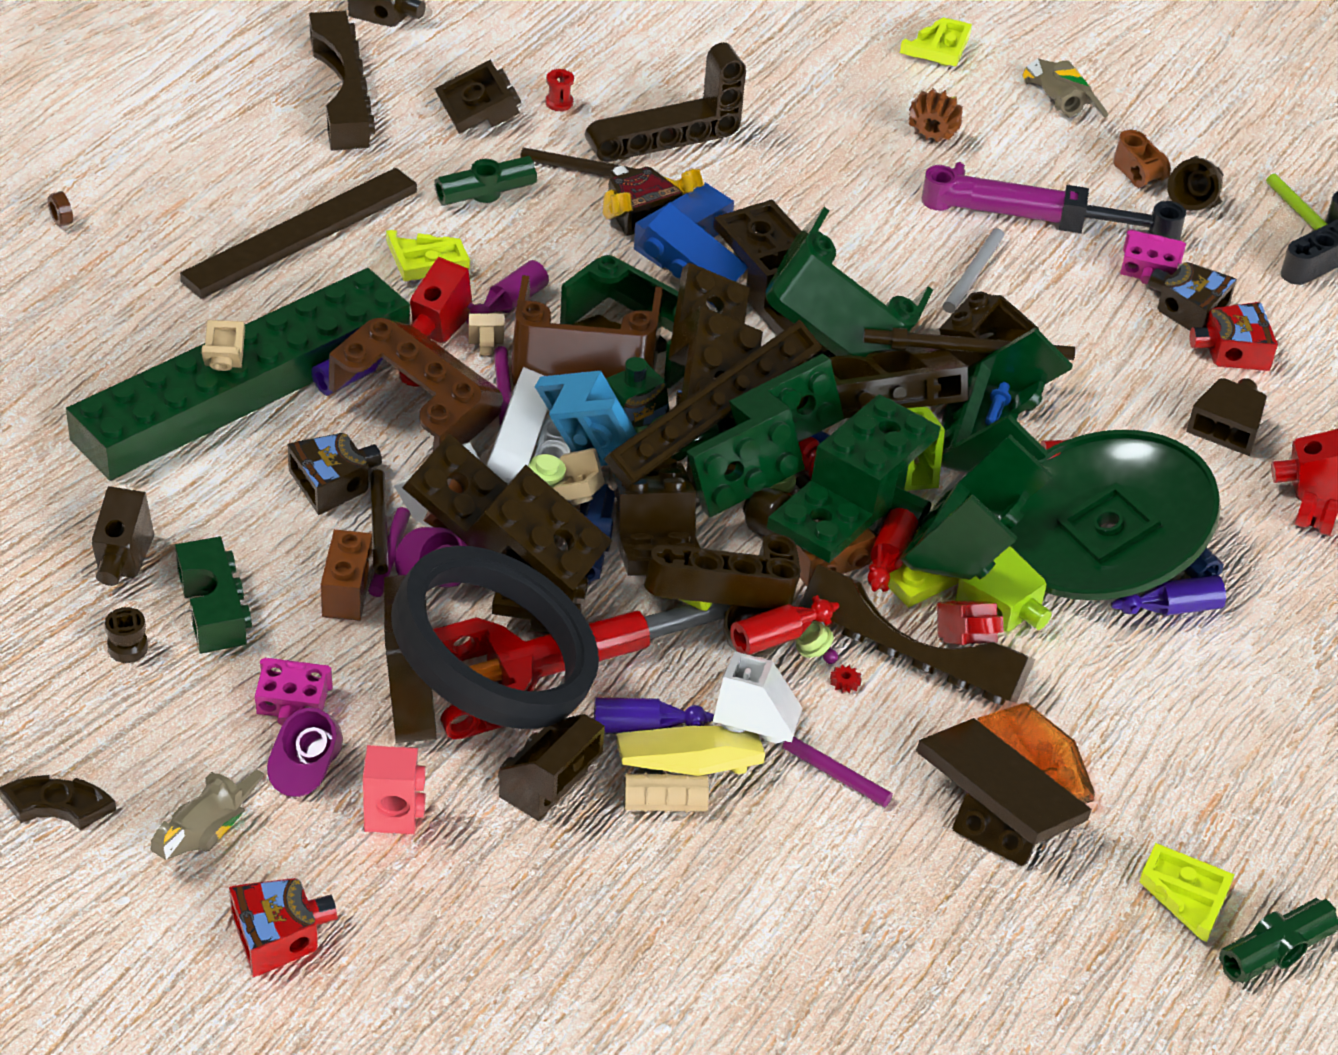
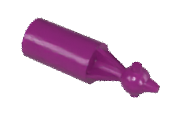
(505, 293)

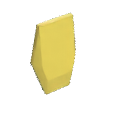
(691, 749)

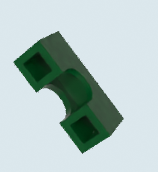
(217, 615)

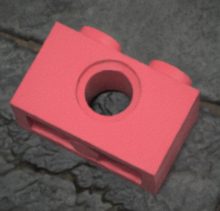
(392, 789)

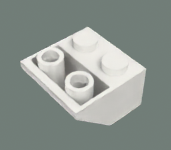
(757, 700)

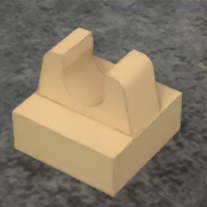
(486, 331)

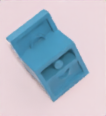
(586, 412)

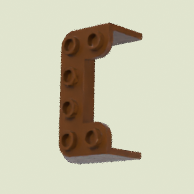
(462, 398)

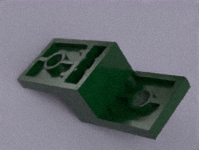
(765, 435)
(853, 477)

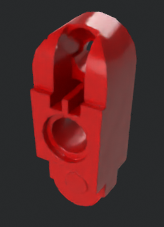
(968, 622)

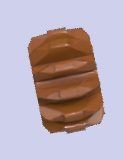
(935, 115)

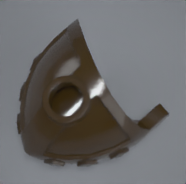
(1196, 184)

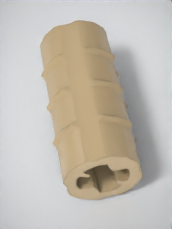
(666, 792)

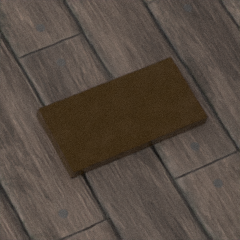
(1003, 781)

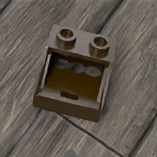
(981, 315)
(550, 764)

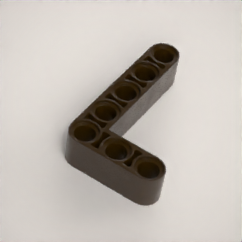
(682, 123)
(409, 694)

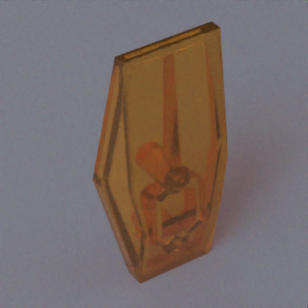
(1042, 745)

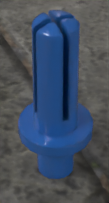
(999, 398)

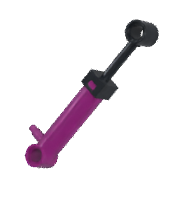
(951, 187)

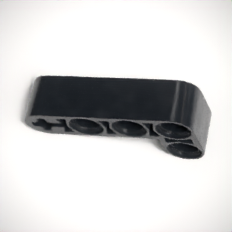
(1314, 252)

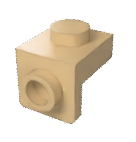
(224, 344)
(582, 476)

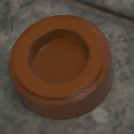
(60, 209)

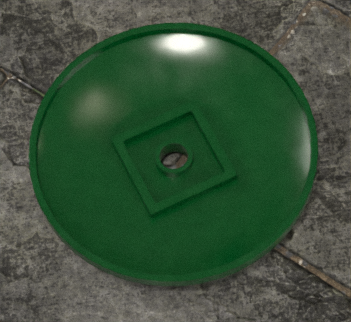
(1131, 478)

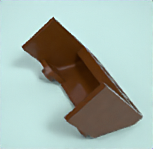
(578, 349)

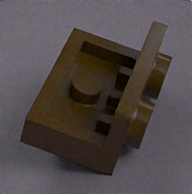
(989, 831)

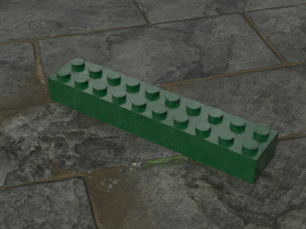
(188, 400)

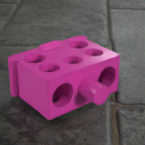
(1150, 254)
(291, 687)

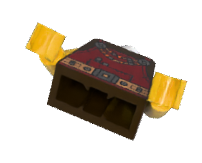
(643, 192)

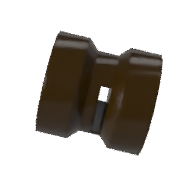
(126, 634)

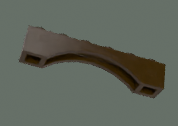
(350, 110)
(987, 666)

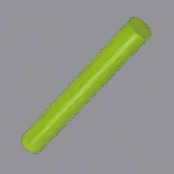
(1295, 201)

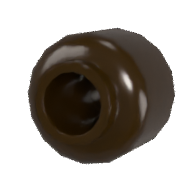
(761, 506)

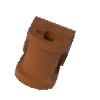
(1140, 159)

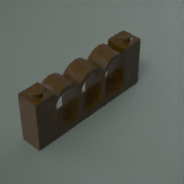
(906, 376)

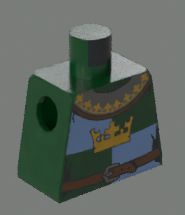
(640, 392)

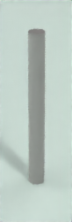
(973, 270)

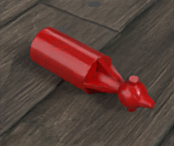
(890, 544)
(779, 625)

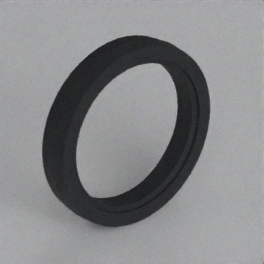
(463, 685)

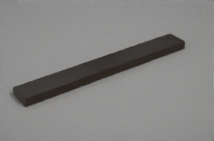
(297, 233)
(709, 405)

